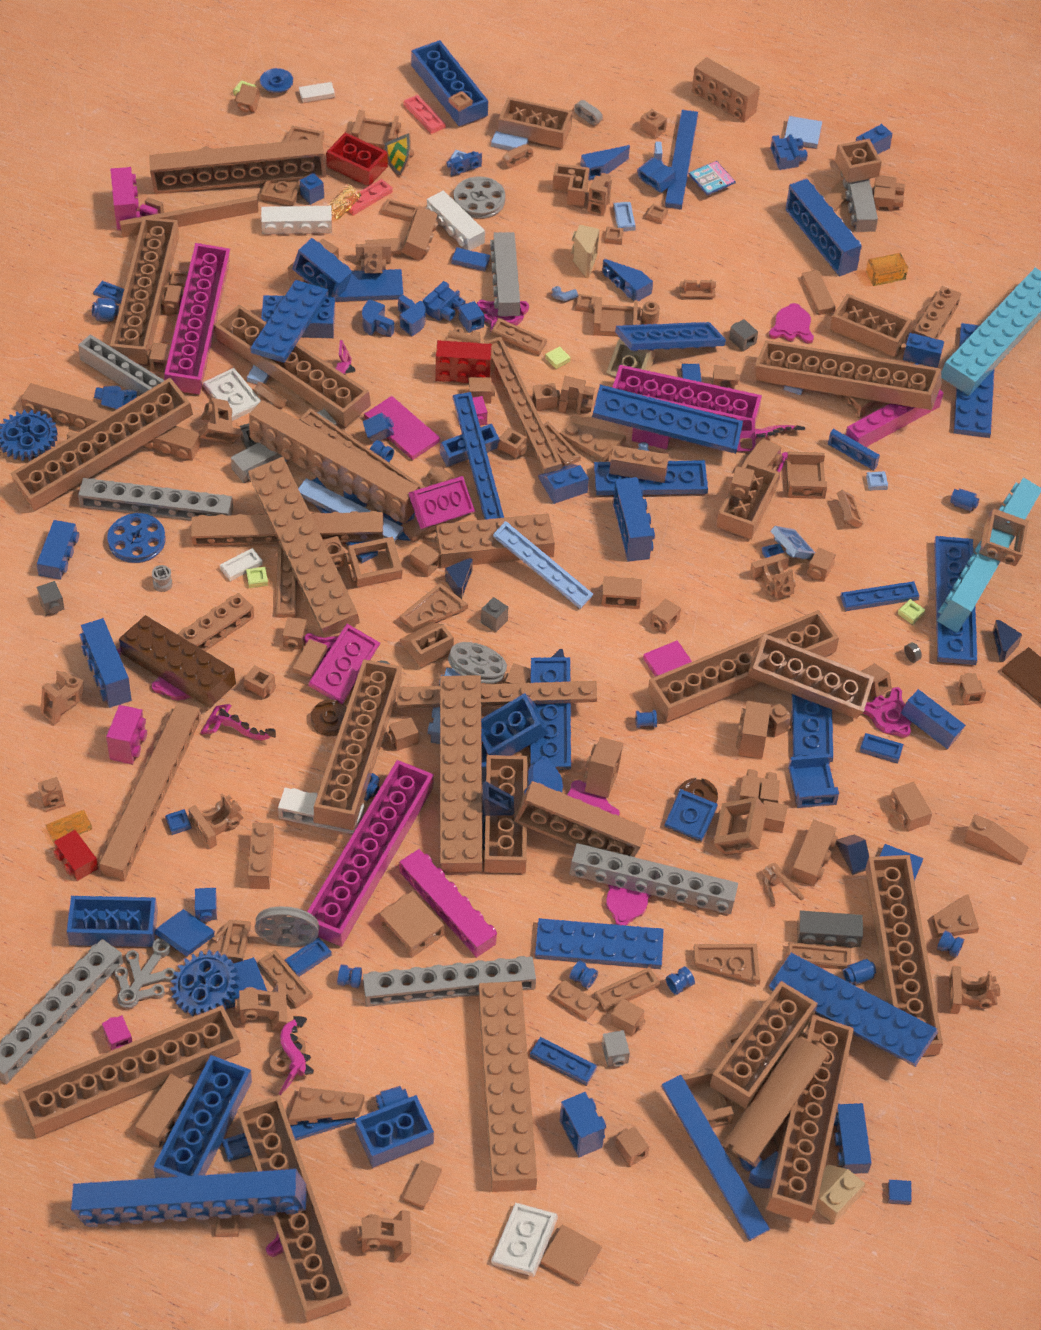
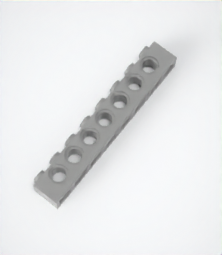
(152, 500)
(653, 878)
(440, 988)
(67, 1006)

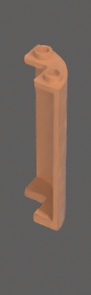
(775, 1100)

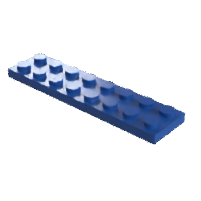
(974, 412)
(667, 419)
(950, 560)
(851, 1006)

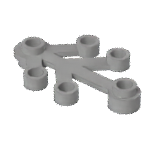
(143, 977)

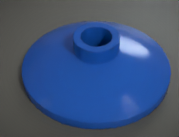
(276, 80)

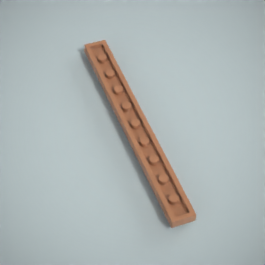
(524, 406)
(504, 693)

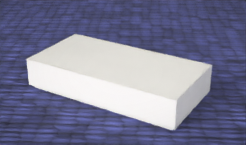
(317, 92)
(237, 566)

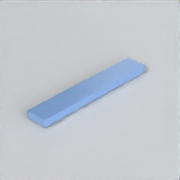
(335, 503)
(542, 565)

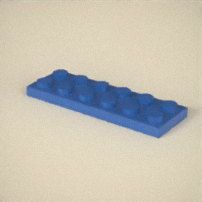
(289, 321)
(670, 336)
(681, 478)
(555, 716)
(599, 943)

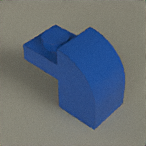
(413, 315)
(374, 319)
(763, 1173)

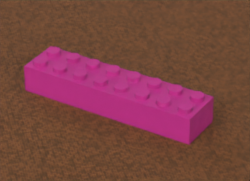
(690, 393)

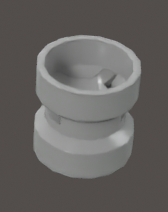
(162, 578)

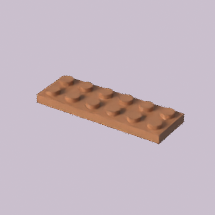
(287, 191)

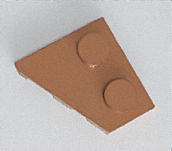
(956, 918)
(232, 940)

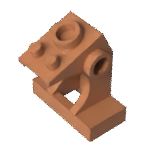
(373, 257)
(218, 428)
(771, 570)
(61, 699)
(203, 821)
(959, 986)
(276, 1011)
(401, 1234)

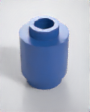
(964, 499)
(859, 972)
(390, 1096)

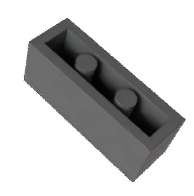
(830, 929)

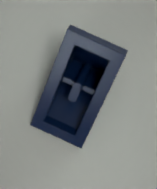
(458, 576)
(1006, 639)
(496, 801)
(854, 852)

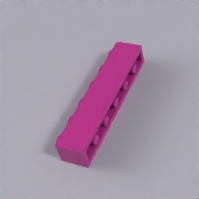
(886, 421)
(448, 902)

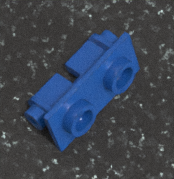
(470, 161)

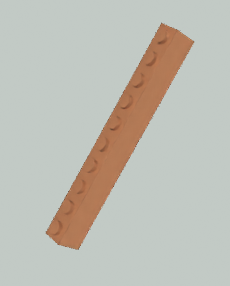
(83, 413)
(258, 530)
(150, 791)

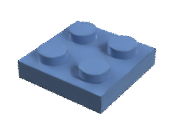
(793, 542)

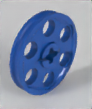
(141, 543)

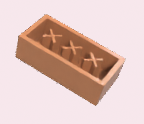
(725, 89)
(535, 121)
(870, 325)
(744, 515)

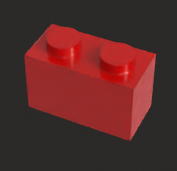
(75, 855)

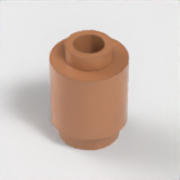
(650, 313)
(438, 475)

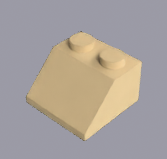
(585, 248)
(624, 356)
(838, 1192)

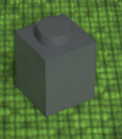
(743, 335)
(50, 598)
(494, 614)

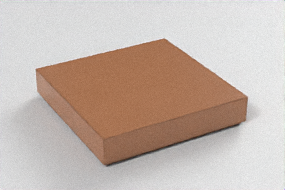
(571, 1255)

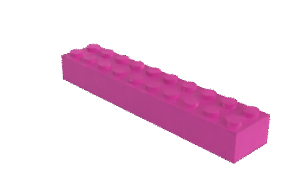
(197, 317)
(370, 851)

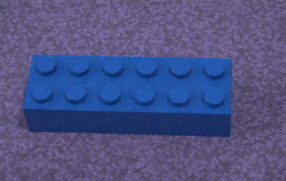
(446, 78)
(823, 227)
(204, 1120)

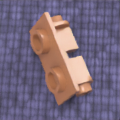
(691, 288)

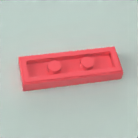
(424, 114)
(371, 195)

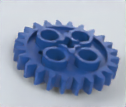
(27, 435)
(195, 971)

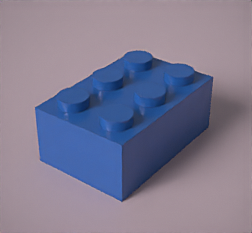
(322, 268)
(512, 727)
(394, 1131)

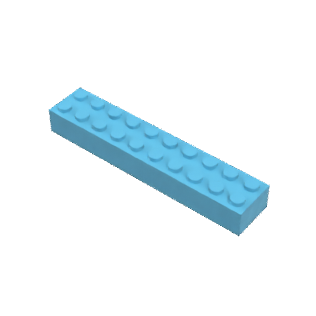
(995, 336)
(981, 568)

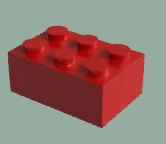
(357, 159)
(462, 361)

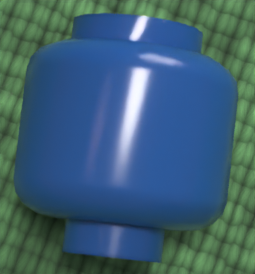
(105, 309)

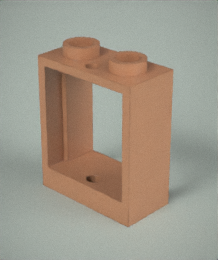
(1016, 526)
(375, 577)
(742, 841)

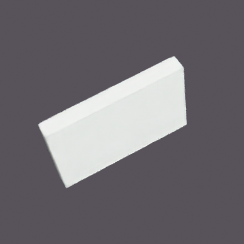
(235, 390)
(524, 1239)

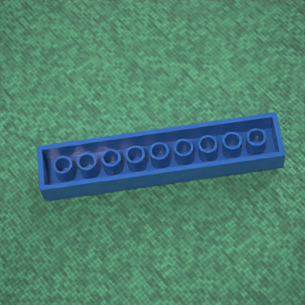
(189, 1197)

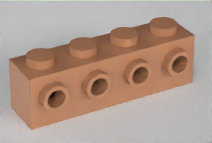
(937, 313)
(219, 622)

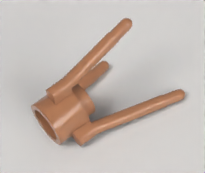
(775, 875)

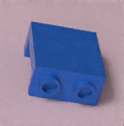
(812, 781)

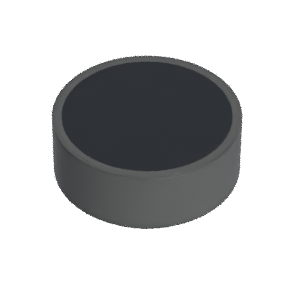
(912, 652)

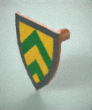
(399, 153)

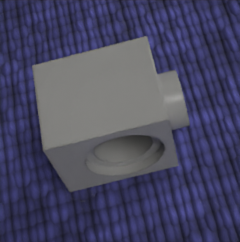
(615, 1048)

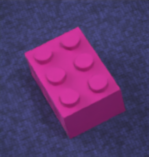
(124, 194)

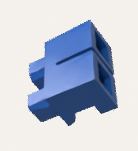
(788, 152)
(442, 301)
(114, 397)

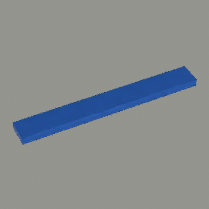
(682, 158)
(477, 456)
(715, 1158)

